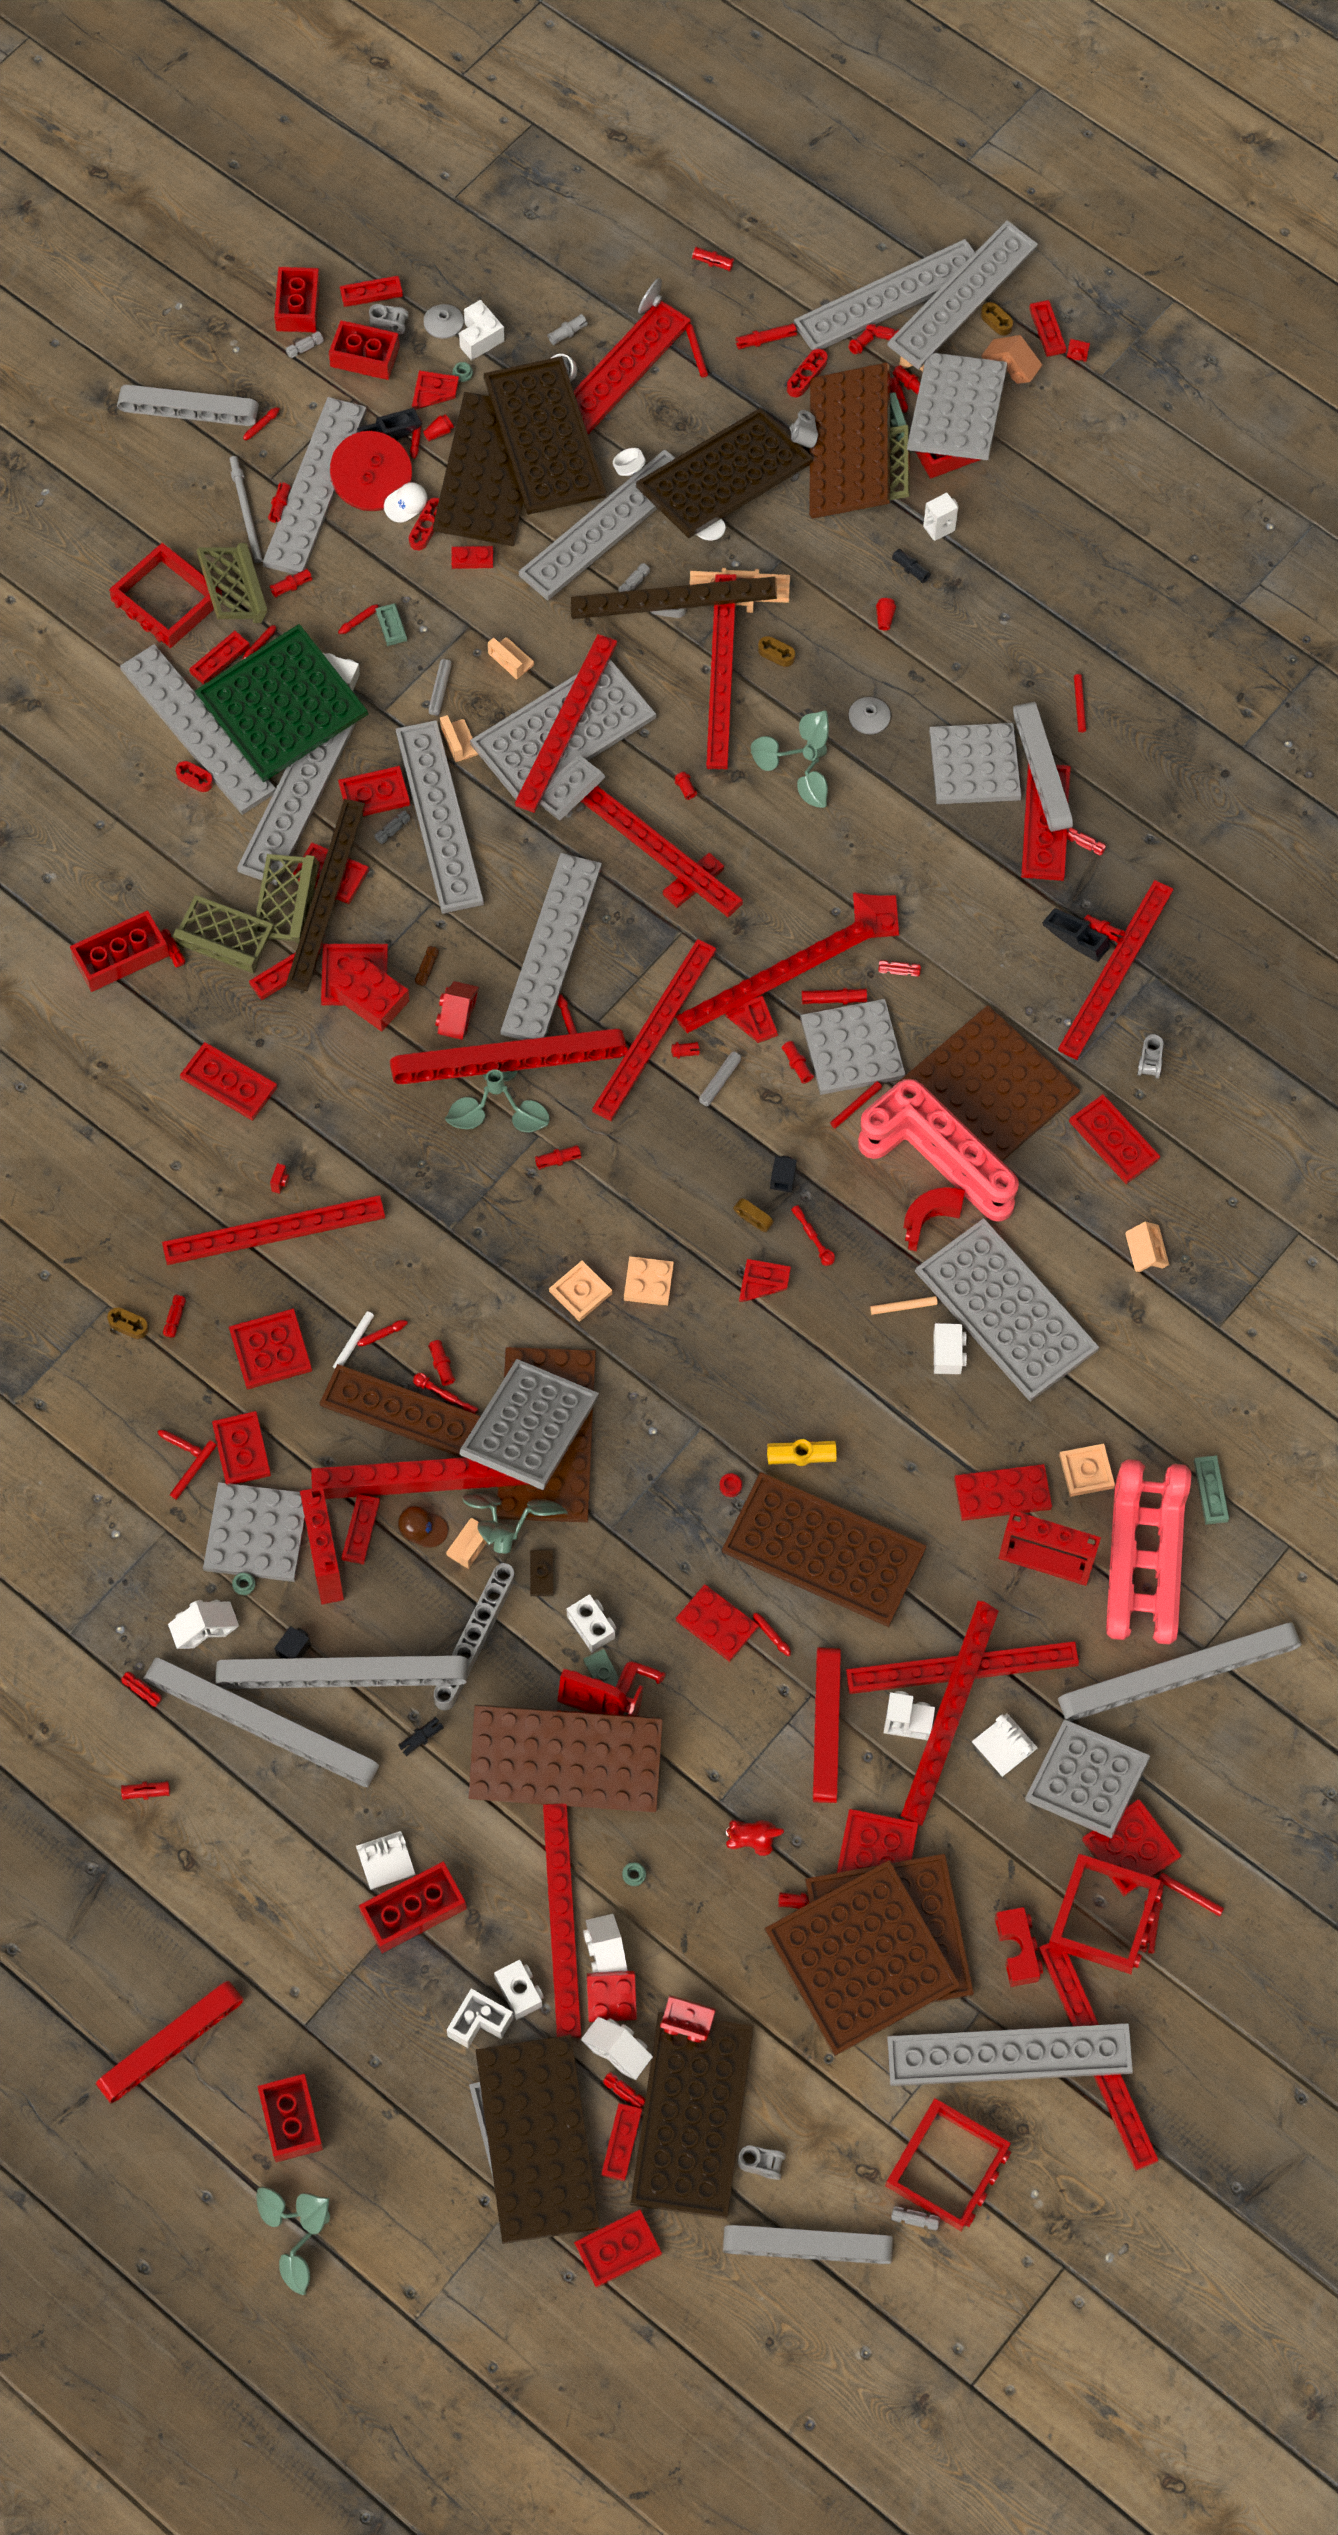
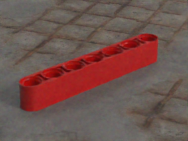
(826, 1725)
(169, 2042)

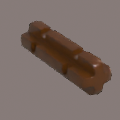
(426, 966)

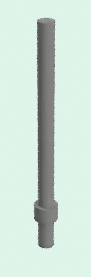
(238, 477)

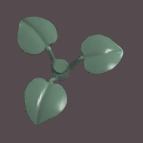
(815, 729)
(468, 1114)
(500, 1533)
(313, 2216)

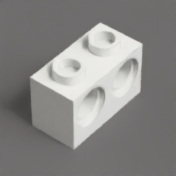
(586, 1625)

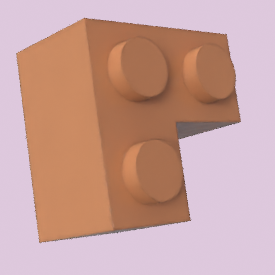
(1020, 359)

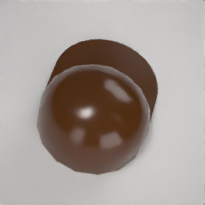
(422, 1527)

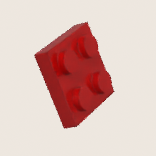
(611, 1996)

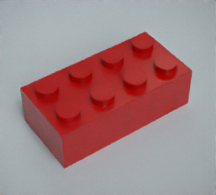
(119, 951)
(412, 1907)

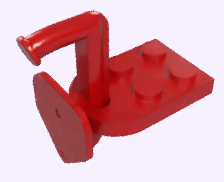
(600, 1697)

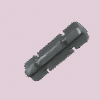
(392, 827)

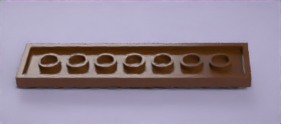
(398, 1410)

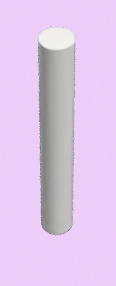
(349, 1347)

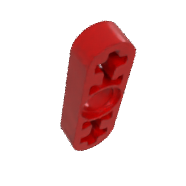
(808, 364)
(427, 533)

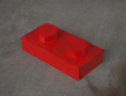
(472, 557)

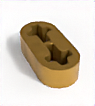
(995, 319)
(776, 651)
(753, 1215)
(125, 1327)

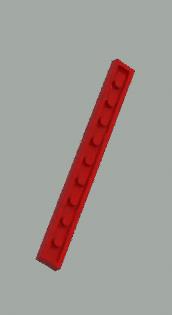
(721, 682)
(566, 723)
(662, 851)
(1115, 970)
(775, 975)
(654, 1030)
(273, 1230)
(940, 1669)
(949, 1713)
(561, 1920)
(1111, 2086)

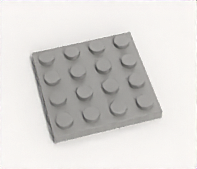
(974, 763)
(852, 1046)
(255, 1532)
(1087, 1778)

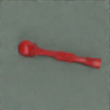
(826, 1255)
(423, 1382)

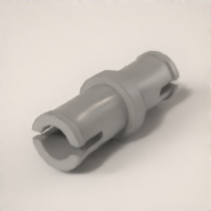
(567, 329)

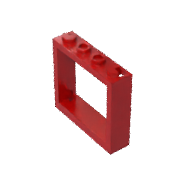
(148, 623)
(322, 1545)
(1046, 1559)
(1093, 1954)
(939, 2108)

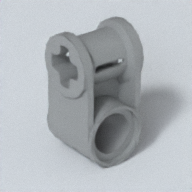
(388, 318)
(804, 429)
(1150, 1060)
(763, 2162)

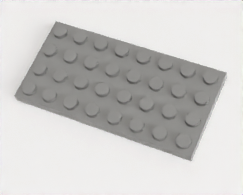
(516, 741)
(1007, 1309)

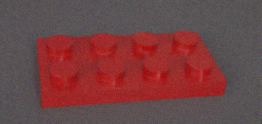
(228, 1081)
(1114, 1139)
(1001, 1491)

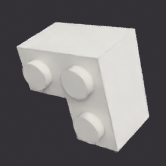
(483, 331)
(202, 1621)
(908, 1719)
(605, 1944)
(478, 2013)
(618, 2046)

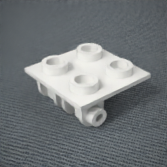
(1004, 1744)
(385, 1860)

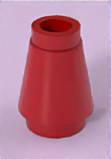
(438, 428)
(885, 612)

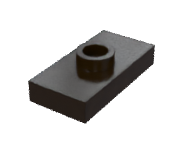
(541, 1572)

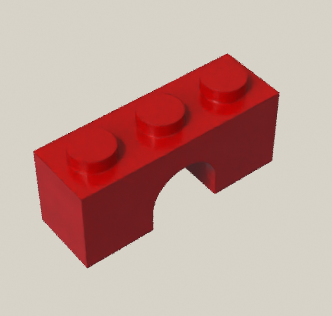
(1015, 1926)

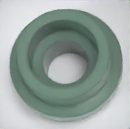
(463, 367)
(243, 1577)
(634, 1867)

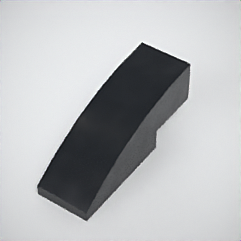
(396, 424)
(1077, 934)

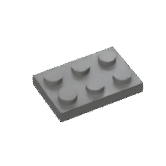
(570, 787)

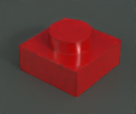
(1078, 350)
(279, 1179)

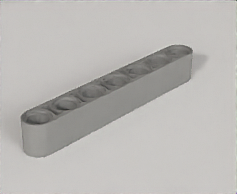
(187, 405)
(1042, 766)
(479, 1626)
(807, 2244)

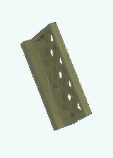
(899, 462)
(246, 582)
(303, 896)
(216, 950)

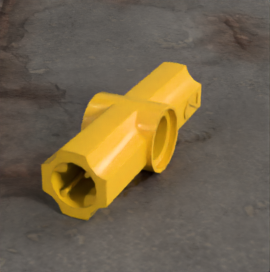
(816, 1452)

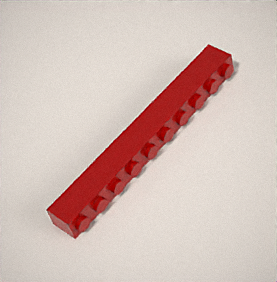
(408, 1478)

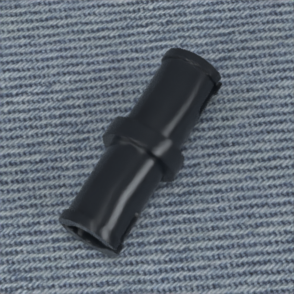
(911, 565)
(420, 1736)

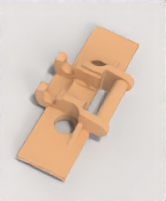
(783, 583)

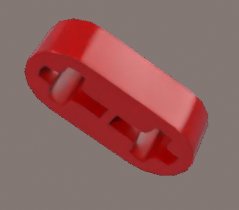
(195, 775)

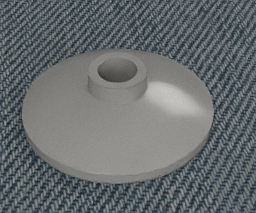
(651, 297)
(443, 327)
(869, 722)

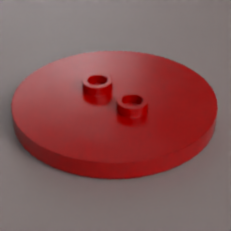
(369, 469)

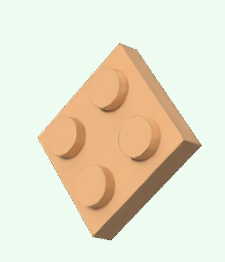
(648, 1281)
(580, 1291)
(1087, 1470)

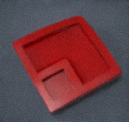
(878, 912)

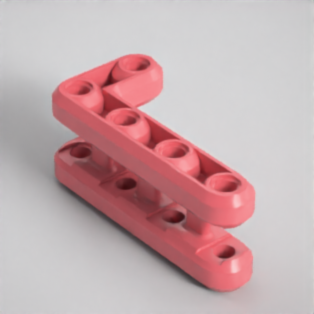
(919, 1122)
(1166, 1560)

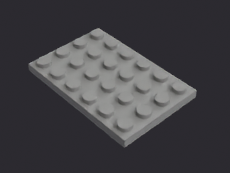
(957, 406)
(529, 1424)

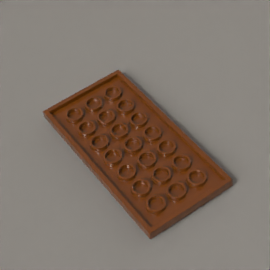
(852, 440)
(571, 1479)
(824, 1549)
(565, 1758)

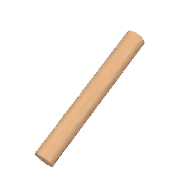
(903, 1305)

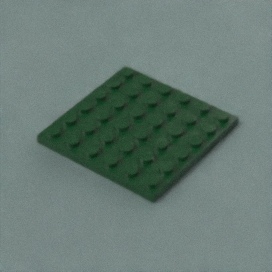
(281, 702)

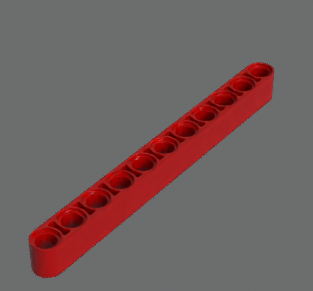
(508, 1056)

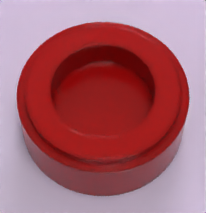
(730, 1485)

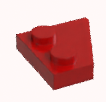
(434, 389)
(754, 1019)
(763, 1279)

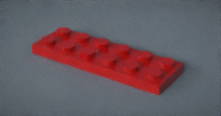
(1043, 850)

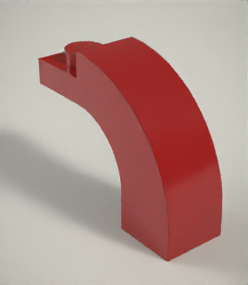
(933, 1203)

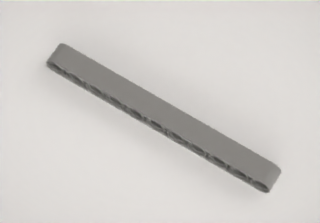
(341, 1672)
(1179, 1672)
(261, 1722)

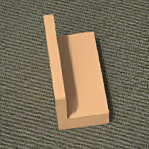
(510, 657)
(458, 738)
(1146, 1246)
(467, 1544)

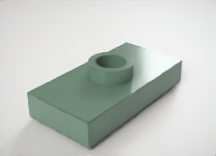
(391, 624)
(601, 1667)

